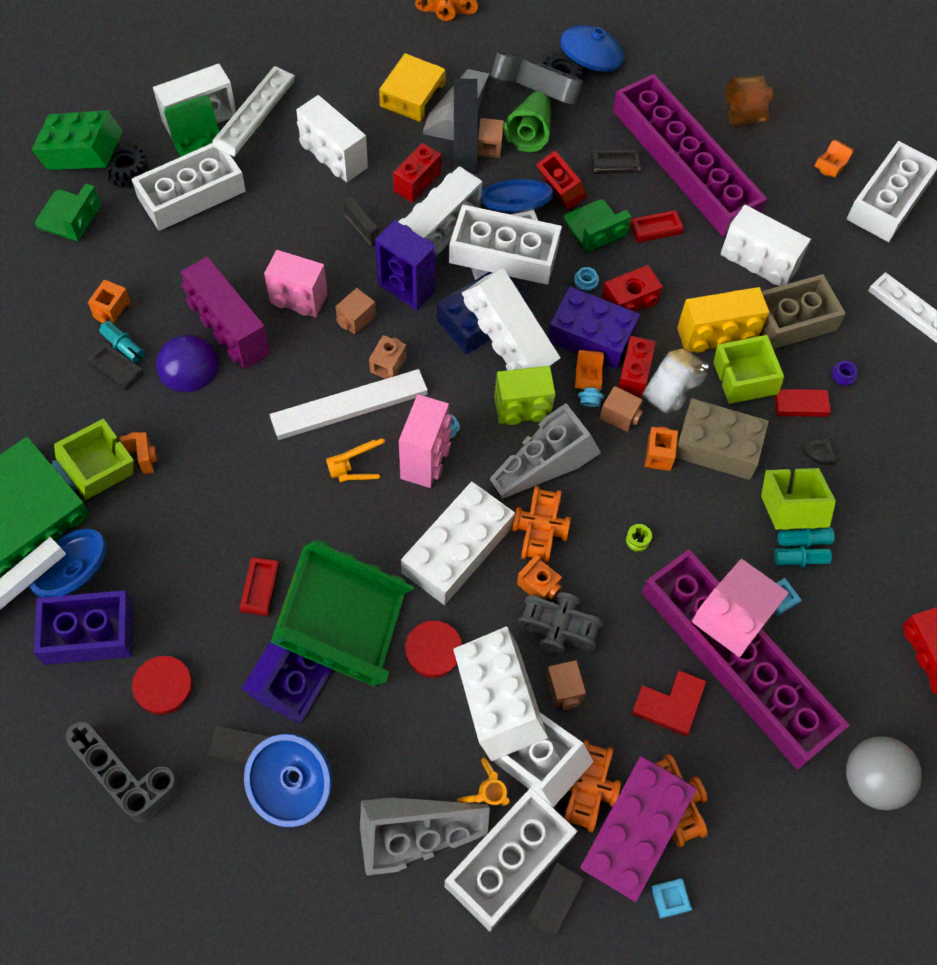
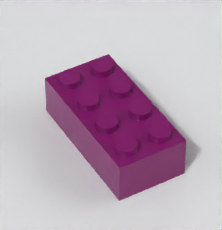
(225, 313)
(638, 828)

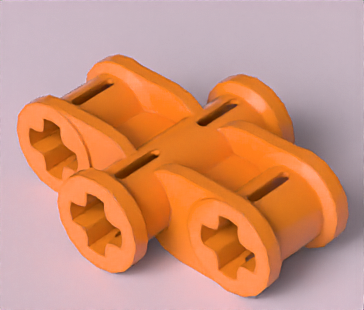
(453, 7)
(541, 524)
(591, 789)
(691, 816)

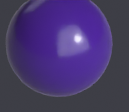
(187, 363)

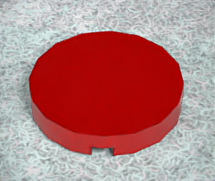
(431, 648)
(162, 685)

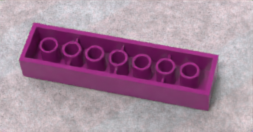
(686, 152)
(761, 679)

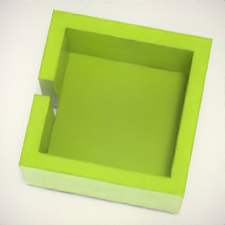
(748, 369)
(524, 395)
(91, 460)
(806, 506)

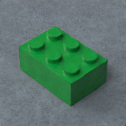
(77, 140)

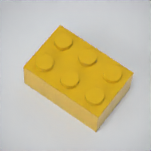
(722, 319)

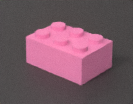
(425, 441)

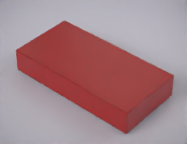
(656, 226)
(802, 403)
(259, 586)

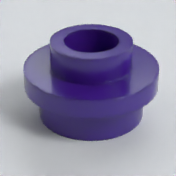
(847, 368)

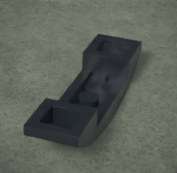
(465, 124)

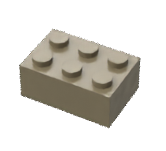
(801, 311)
(721, 439)

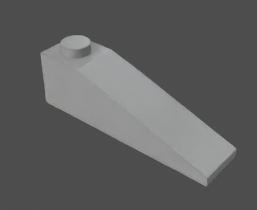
(441, 119)
(552, 451)
(408, 829)

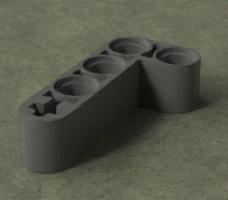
(537, 76)
(114, 769)

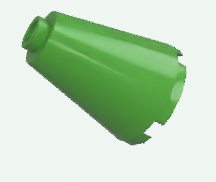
(530, 123)

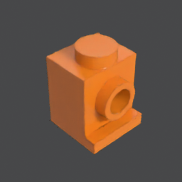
(108, 301)
(661, 448)
(530, 583)

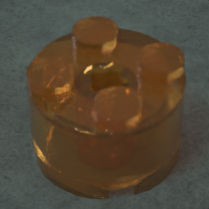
(748, 99)

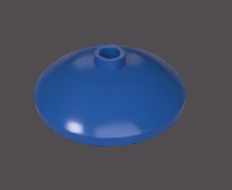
(592, 48)
(516, 196)
(83, 558)
(272, 785)

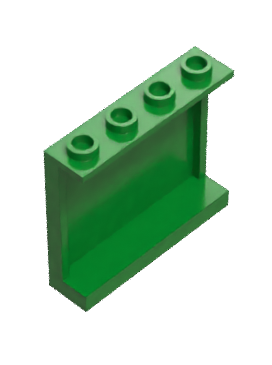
(32, 503)
(341, 612)

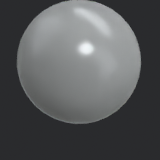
(883, 773)

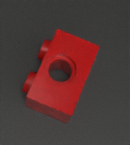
(417, 172)
(562, 179)
(634, 289)
(636, 366)

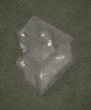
(673, 378)

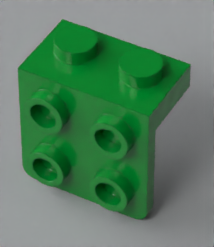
(192, 124)
(69, 213)
(597, 225)

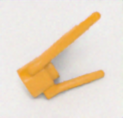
(340, 464)
(490, 791)

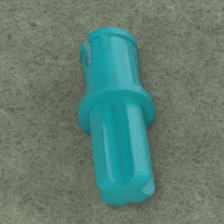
(121, 341)
(806, 537)
(801, 556)

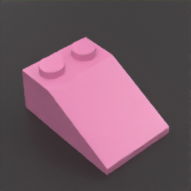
(739, 607)

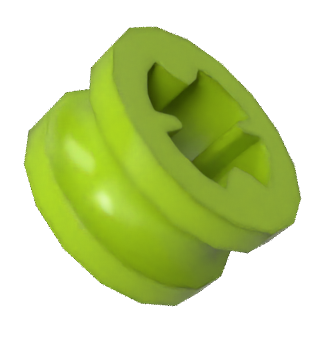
(644, 531)

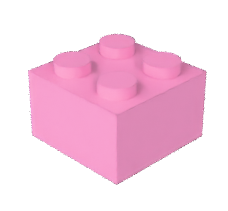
(296, 283)

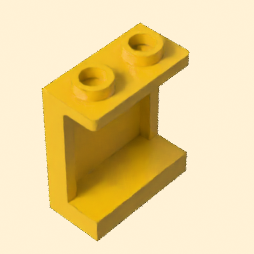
(411, 86)

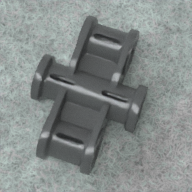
(550, 620)

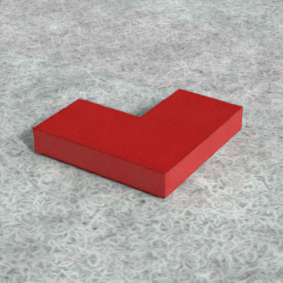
(671, 711)

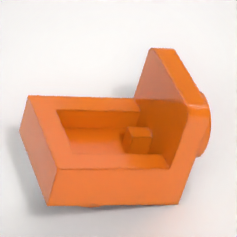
(834, 159)
(589, 369)
(146, 453)

